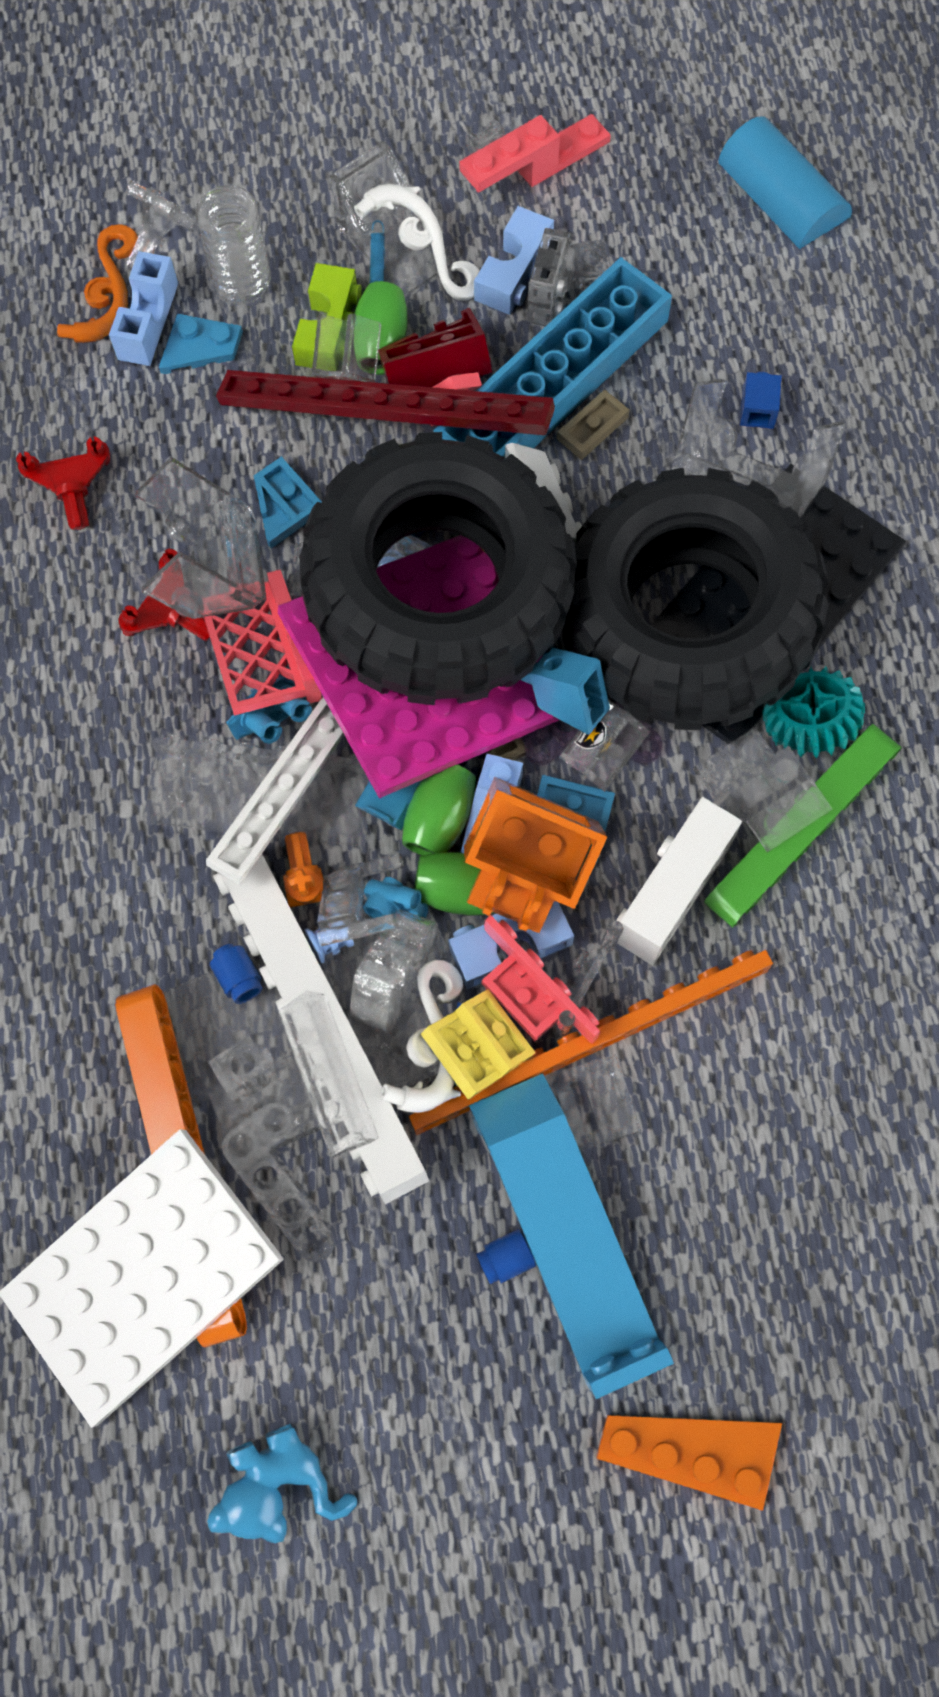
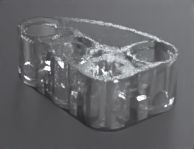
(391, 971)

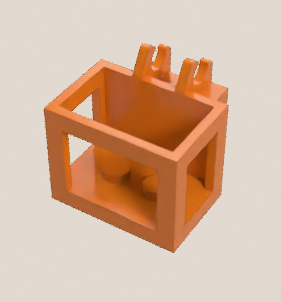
(529, 854)

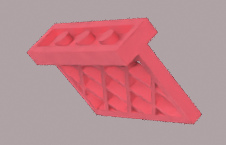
(298, 672)

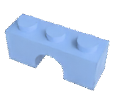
(505, 283)
(138, 329)
(477, 952)

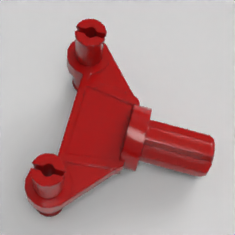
(68, 478)
(156, 614)

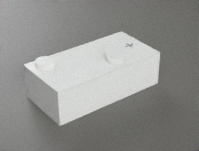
(677, 880)

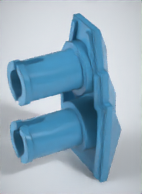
(265, 721)

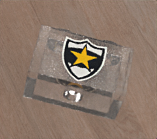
(607, 748)

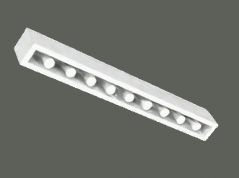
(293, 969)

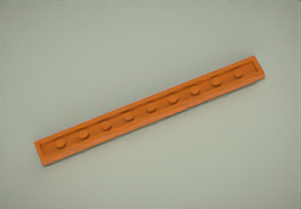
(612, 1030)

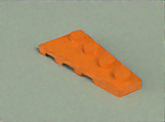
(701, 1454)

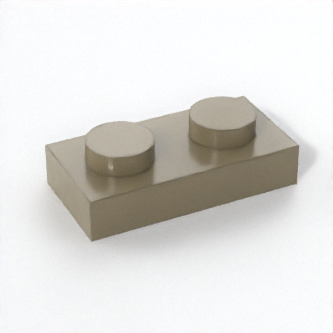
(593, 424)

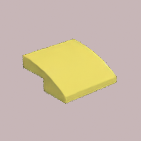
(477, 1043)

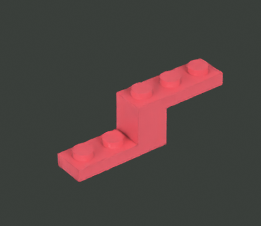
(533, 151)

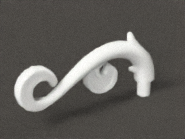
(411, 237)
(441, 1090)

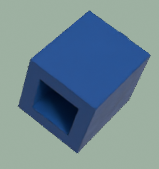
(760, 400)

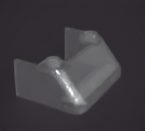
(711, 440)
(222, 541)

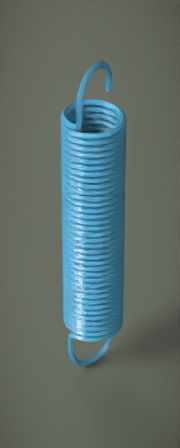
(377, 255)

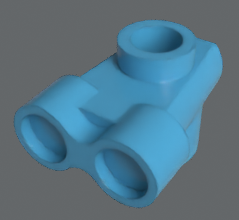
(390, 896)

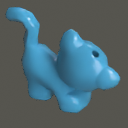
(254, 1505)

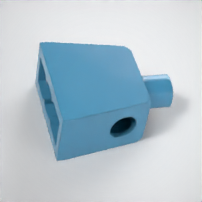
(570, 688)

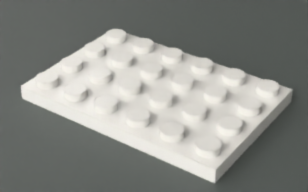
(139, 1277)

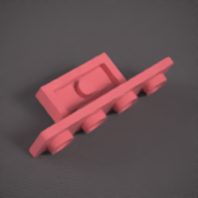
(528, 991)

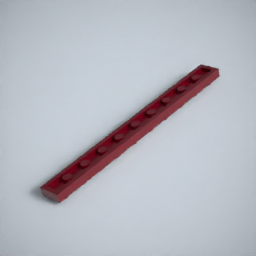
(387, 402)

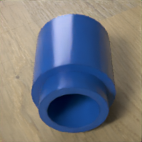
(236, 973)
(506, 1257)

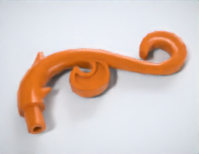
(97, 288)

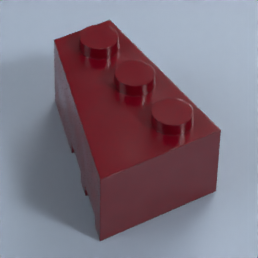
(437, 355)

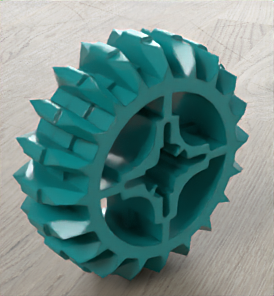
(837, 710)

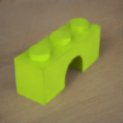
(330, 291)

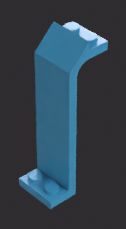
(570, 1236)

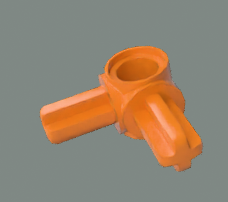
(303, 880)

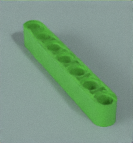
(840, 786)

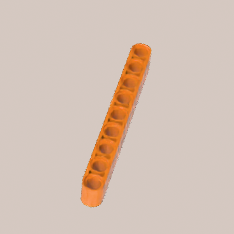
(165, 1101)

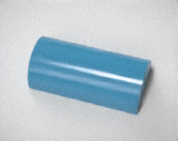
(783, 182)

